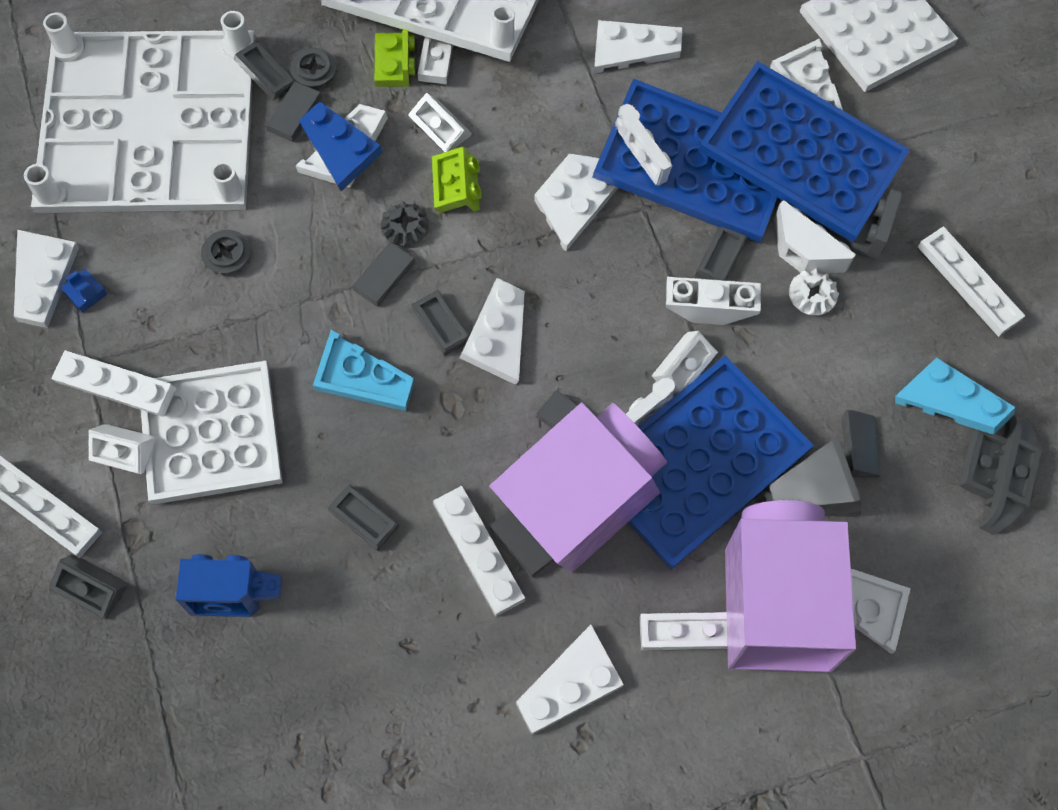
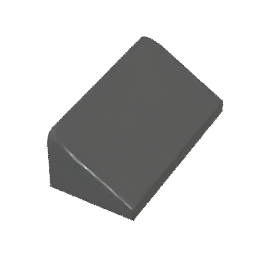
(861, 444)
(87, 585)

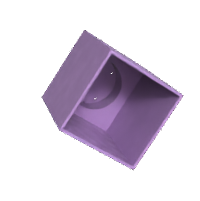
(581, 482)
(788, 589)

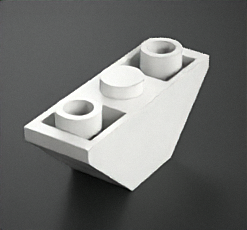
(808, 244)
(712, 300)

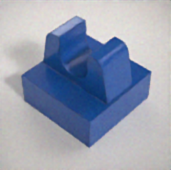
(83, 290)

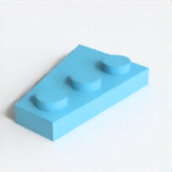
(356, 375)
(952, 394)

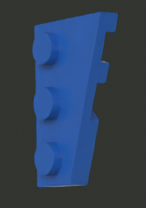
(339, 144)

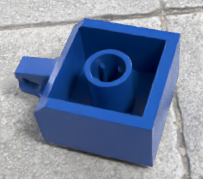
(224, 586)

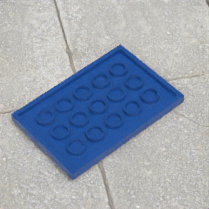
(804, 150)
(696, 181)
(720, 453)

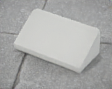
(439, 123)
(686, 360)
(120, 448)

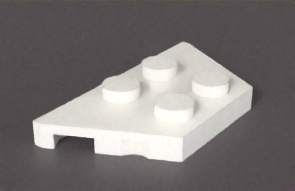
(572, 197)

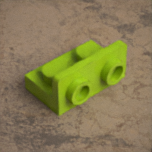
(393, 59)
(456, 180)

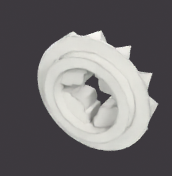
(819, 303)

